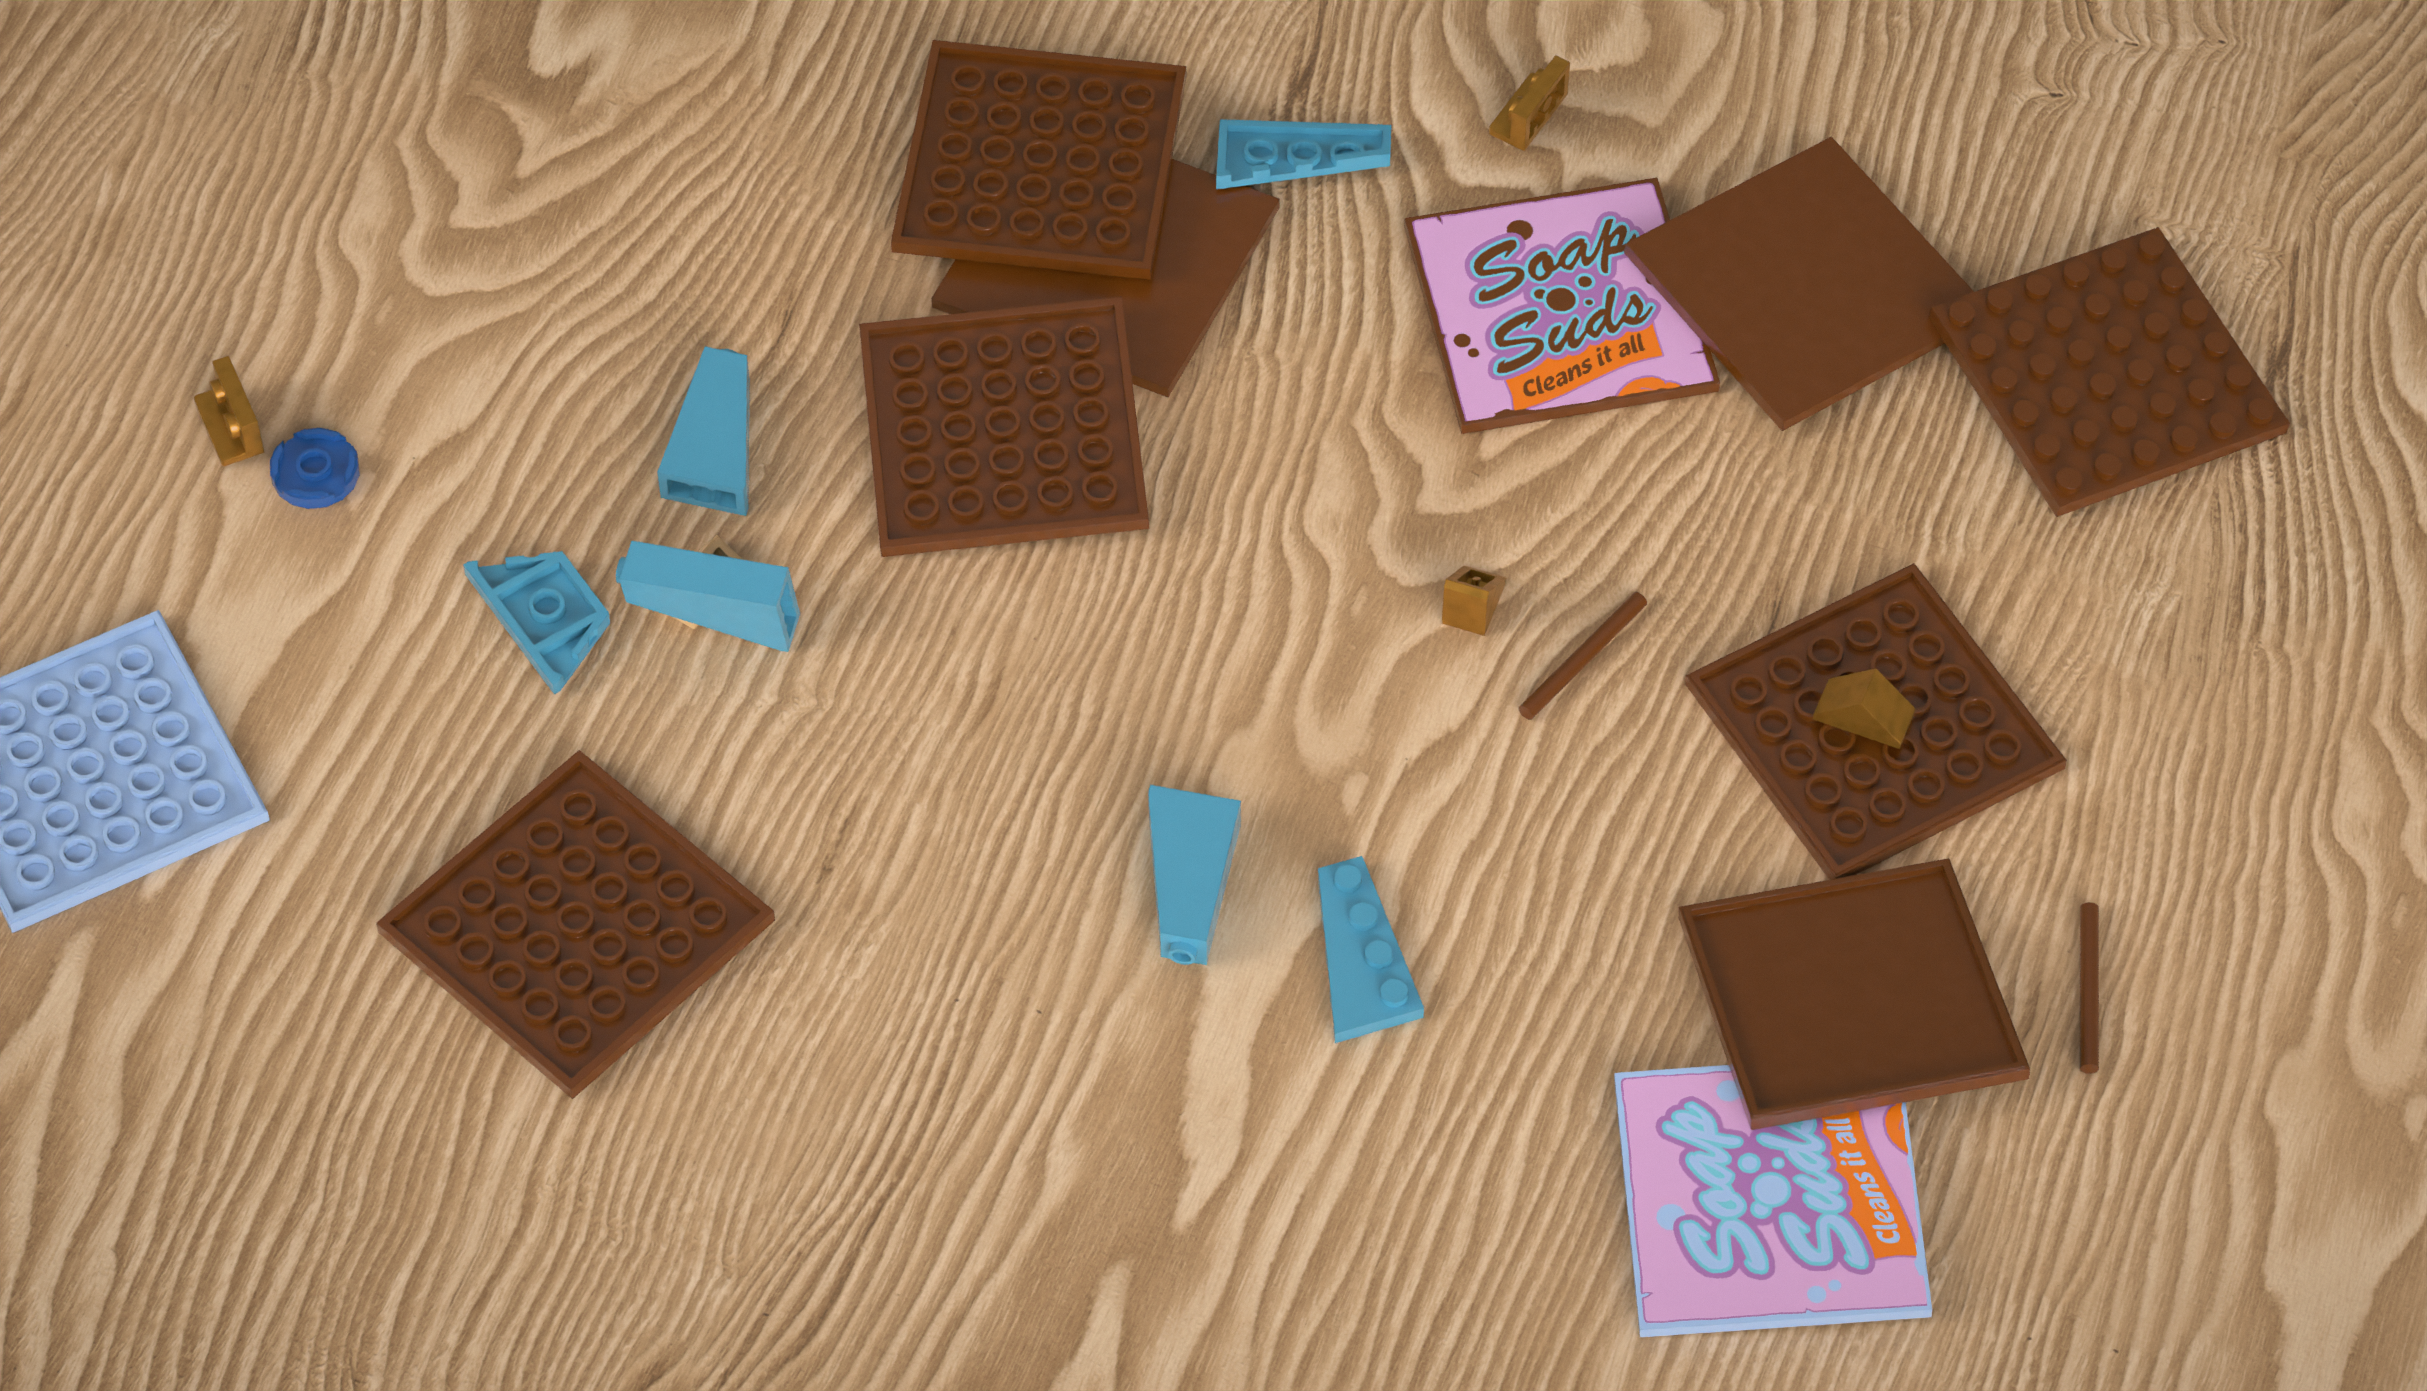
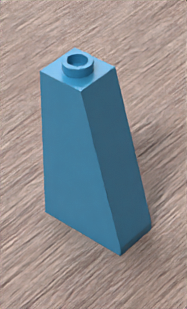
(710, 441)
(712, 591)
(1191, 860)

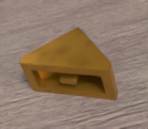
(1471, 599)
(1866, 706)

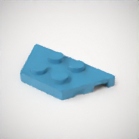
(543, 610)

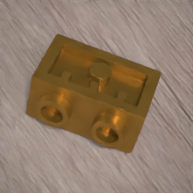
(1532, 104)
(229, 416)

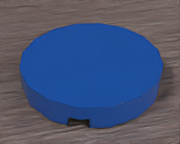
(314, 468)

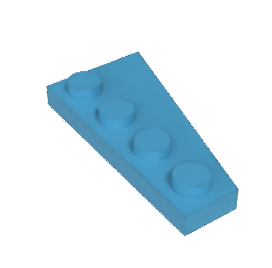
(1285, 150)
(1363, 960)

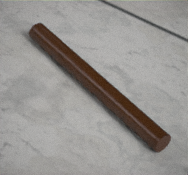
(1582, 656)
(2089, 988)

